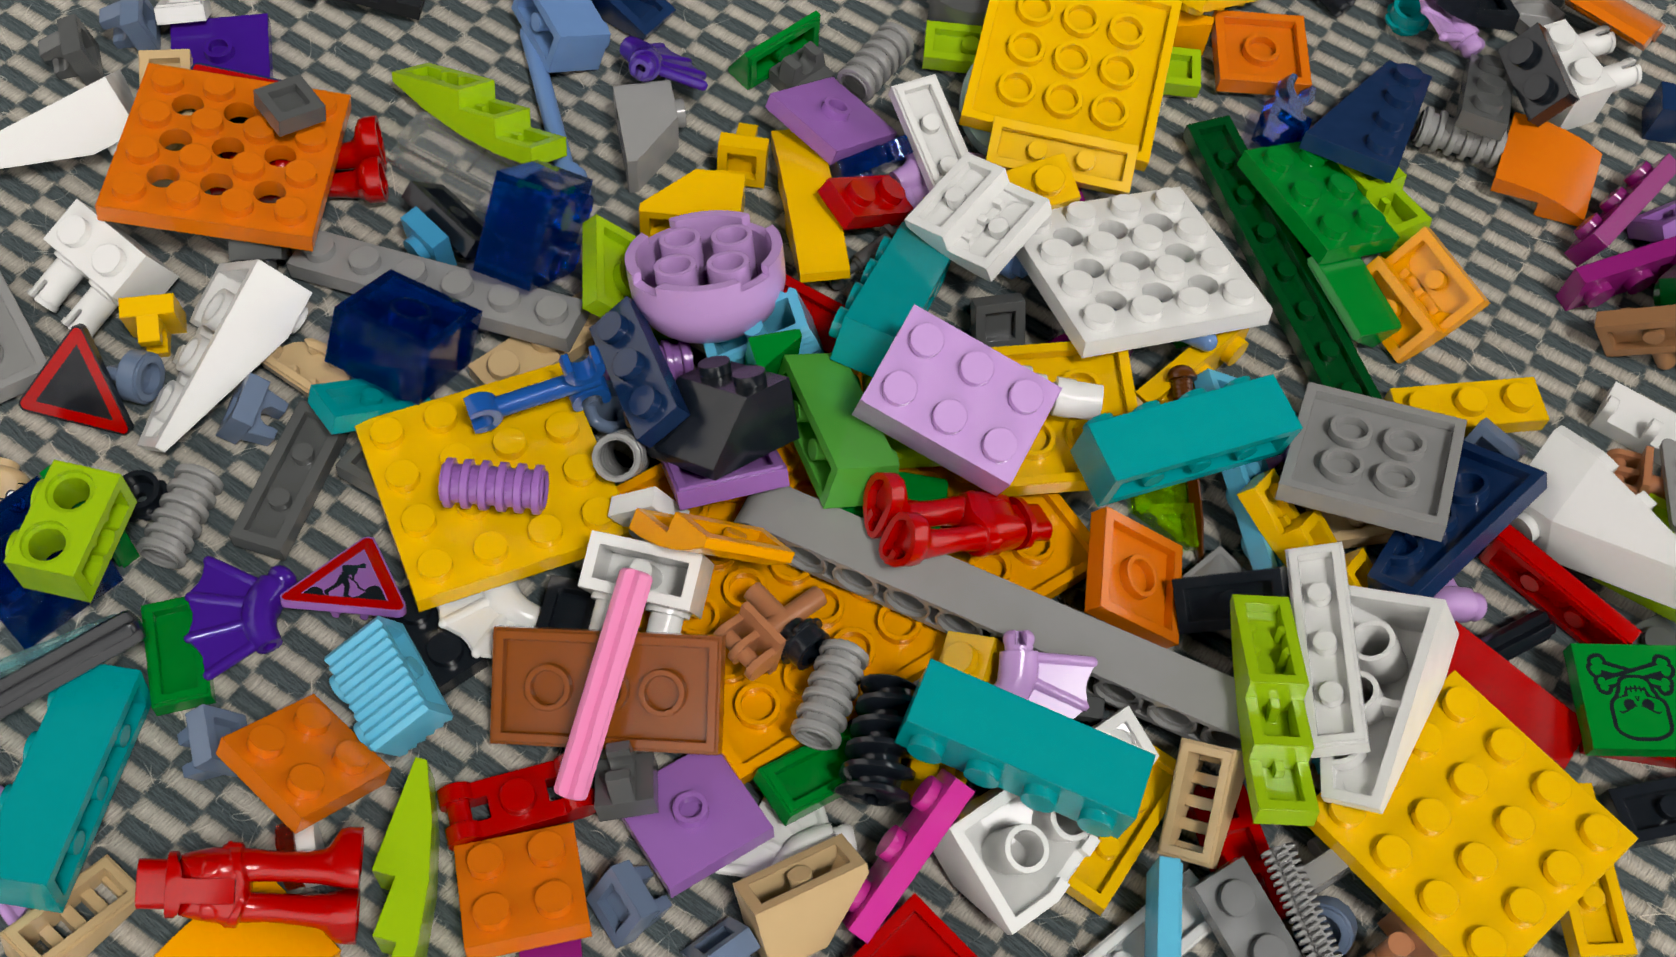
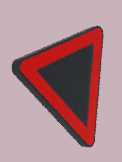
(77, 387)

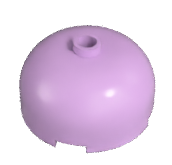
(707, 275)

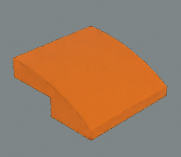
(1622, 19)
(1549, 169)

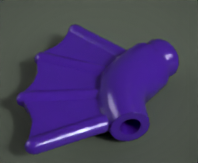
(655, 59)
(235, 614)

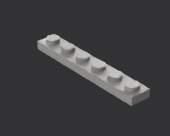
(531, 316)

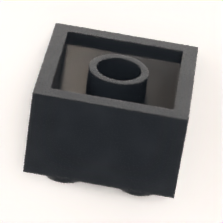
(733, 419)

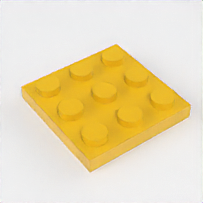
(1049, 462)

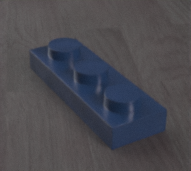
(639, 373)

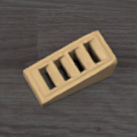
(1181, 796)
(87, 935)

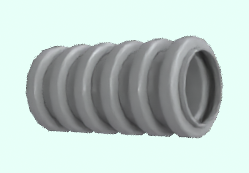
(876, 61)
(1439, 132)
(606, 463)
(180, 516)
(830, 694)

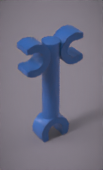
(578, 383)

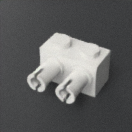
(1590, 79)
(105, 256)
(678, 579)

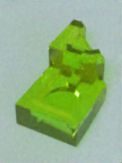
(1169, 514)

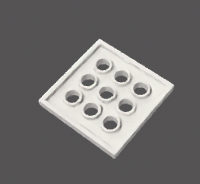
(1141, 254)

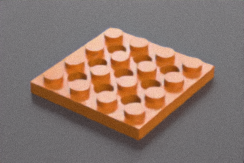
(237, 213)

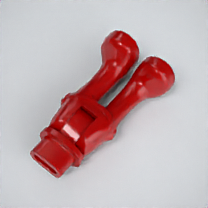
(364, 155)
(980, 522)
(219, 881)

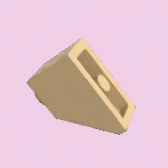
(802, 899)

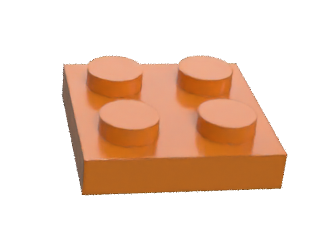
(1258, 51)
(1132, 577)
(303, 762)
(521, 892)

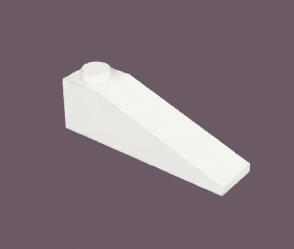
(71, 126)
(239, 324)
(1597, 522)
(1403, 664)
(1018, 858)

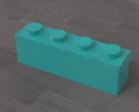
(898, 277)
(1184, 438)
(1025, 750)
(67, 784)

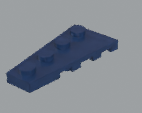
(1372, 122)
(1485, 500)

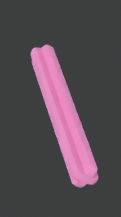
(603, 684)

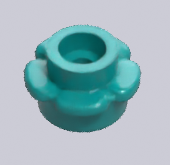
(1406, 18)

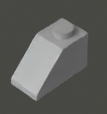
(647, 128)

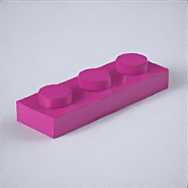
(906, 850)

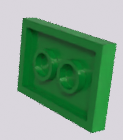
(1318, 203)

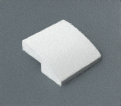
(978, 216)

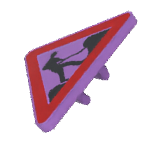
(350, 583)

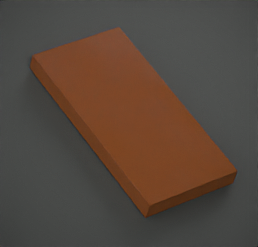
(665, 702)

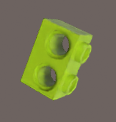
(83, 533)

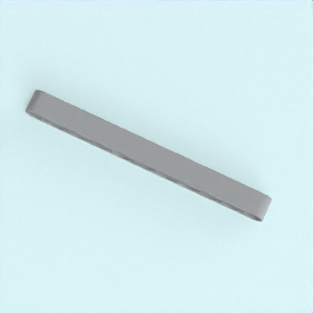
(966, 599)

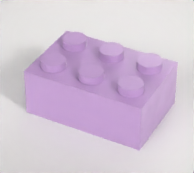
(957, 401)

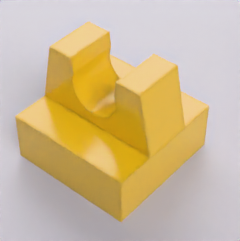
(744, 154)
(153, 320)

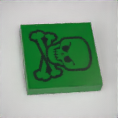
(1624, 698)

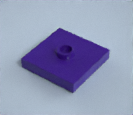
(228, 42)

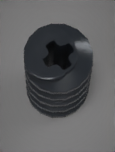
(872, 754)

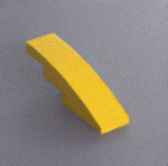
(811, 228)
(1288, 529)

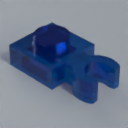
(1282, 115)
(871, 159)

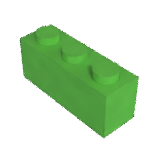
(833, 443)

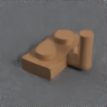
(1639, 333)

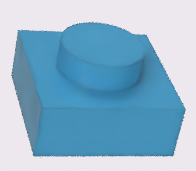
(426, 238)

